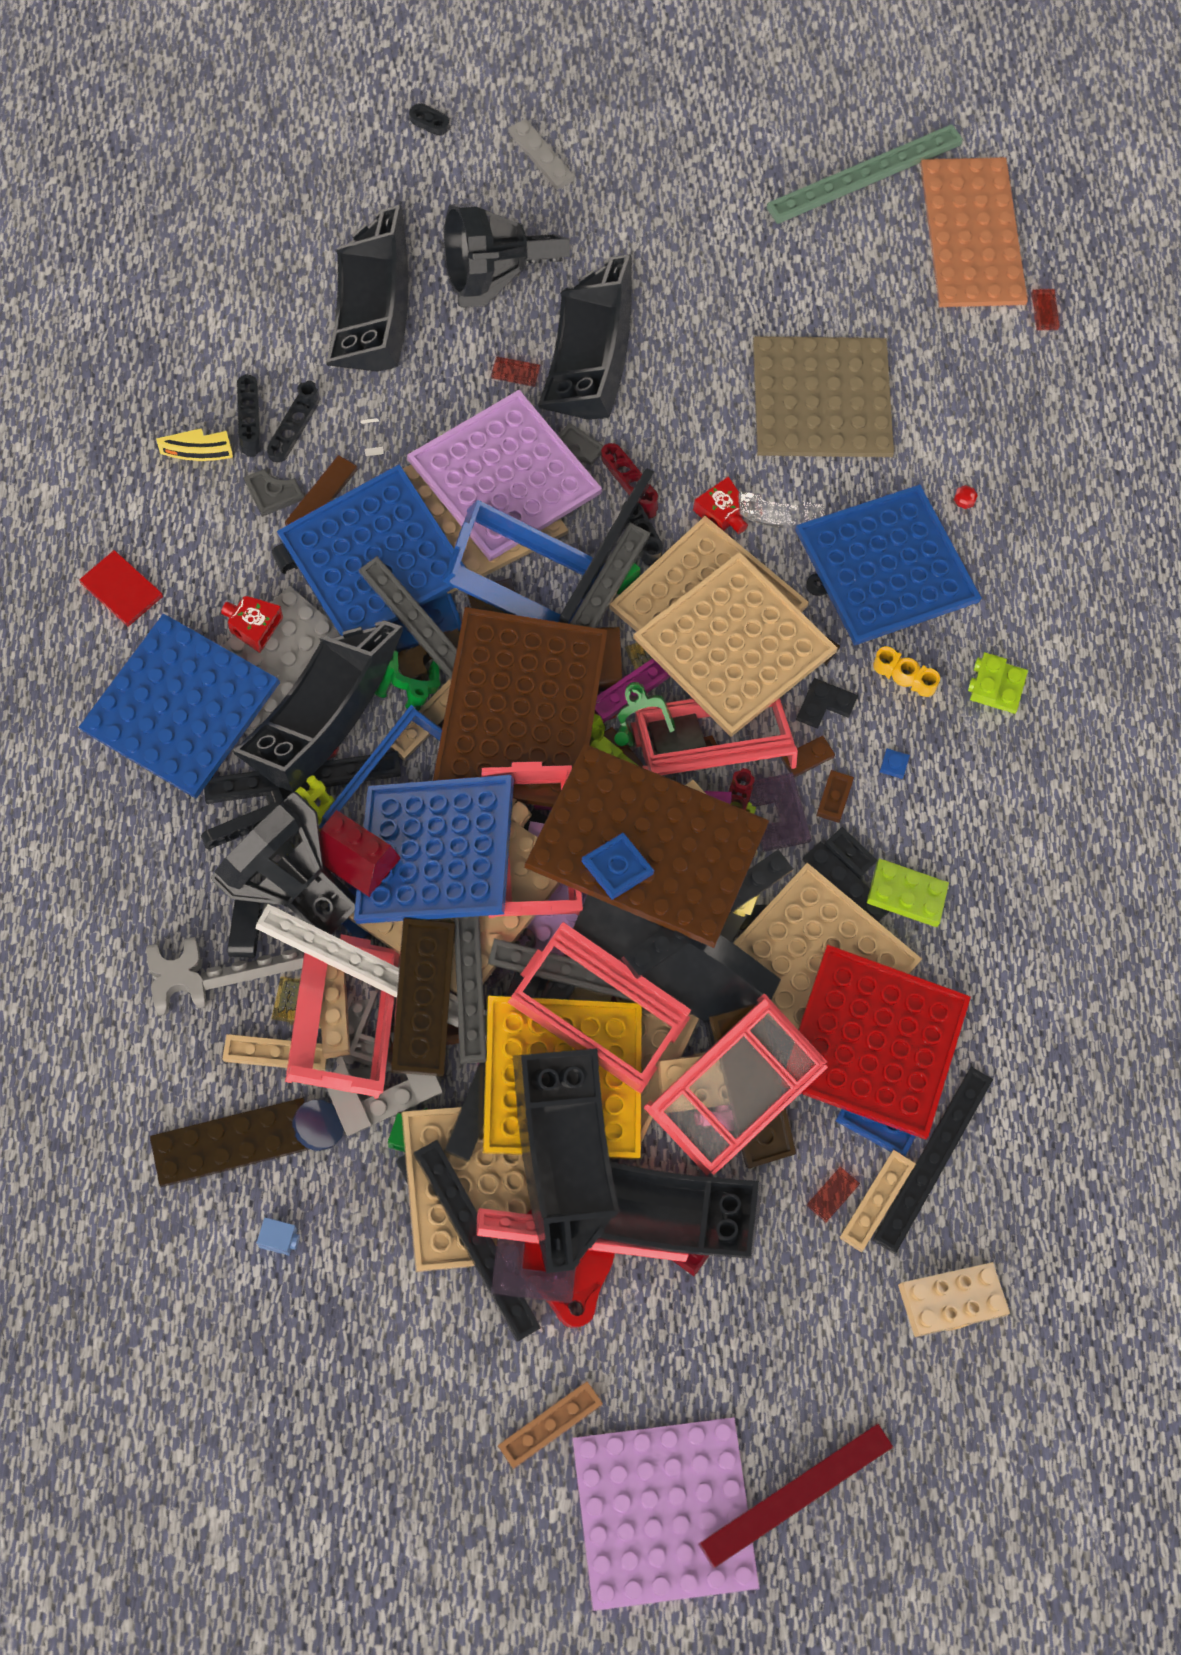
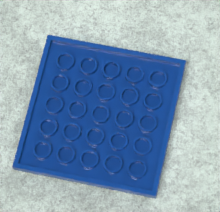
(370, 521)
(887, 564)
(179, 705)
(449, 845)

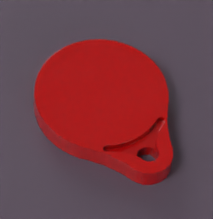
(587, 1283)

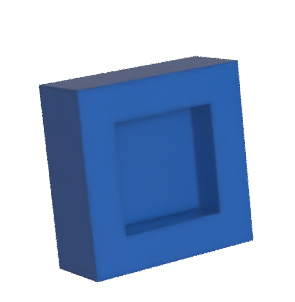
(894, 763)

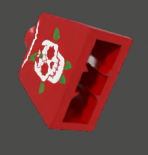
(721, 506)
(253, 621)

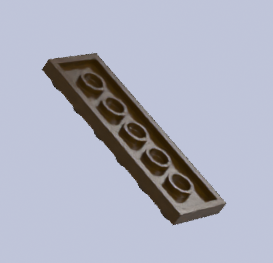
(422, 997)
(773, 1140)
(226, 1143)

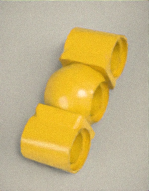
(898, 664)

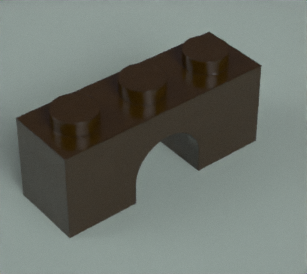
(412, 662)

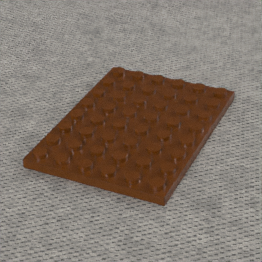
(519, 696)
(687, 837)

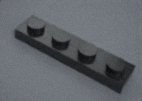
(843, 878)

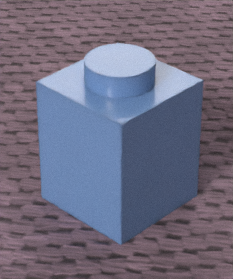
(278, 1236)

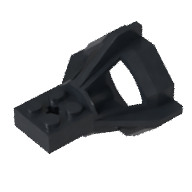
(489, 254)
(297, 878)

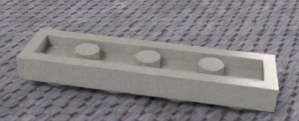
(541, 154)
(245, 971)

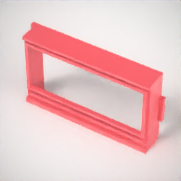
(712, 755)
(536, 774)
(618, 976)
(307, 1023)

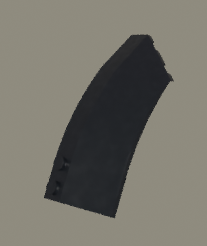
(375, 294)
(594, 344)
(321, 705)
(696, 975)
(564, 1152)
(684, 1212)

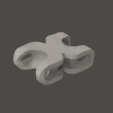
(176, 976)

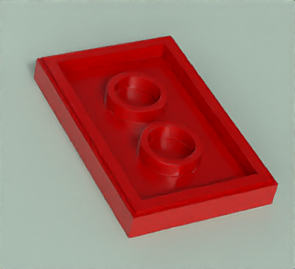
(121, 588)

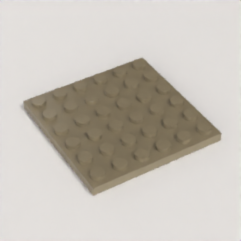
(822, 397)

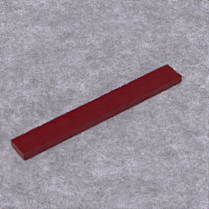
(795, 1496)

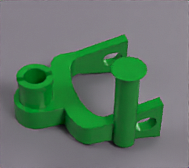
(416, 690)
(634, 704)

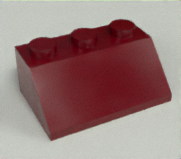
(356, 853)

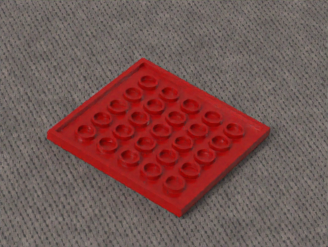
(882, 1040)

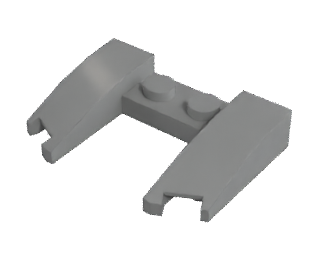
(362, 1045)
(359, 1114)

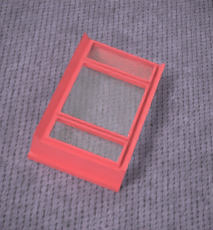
(737, 1087)

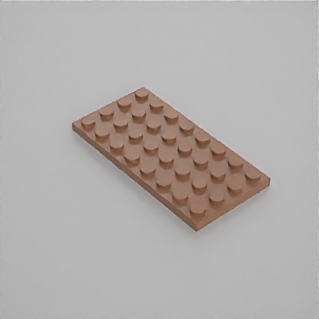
(973, 232)

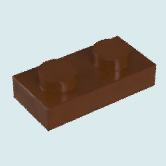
(810, 756)
(835, 796)

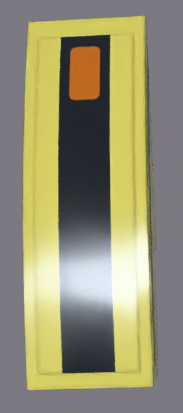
(196, 446)

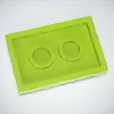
(908, 892)

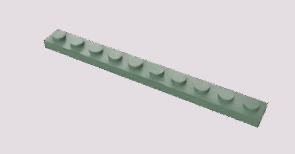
(864, 174)

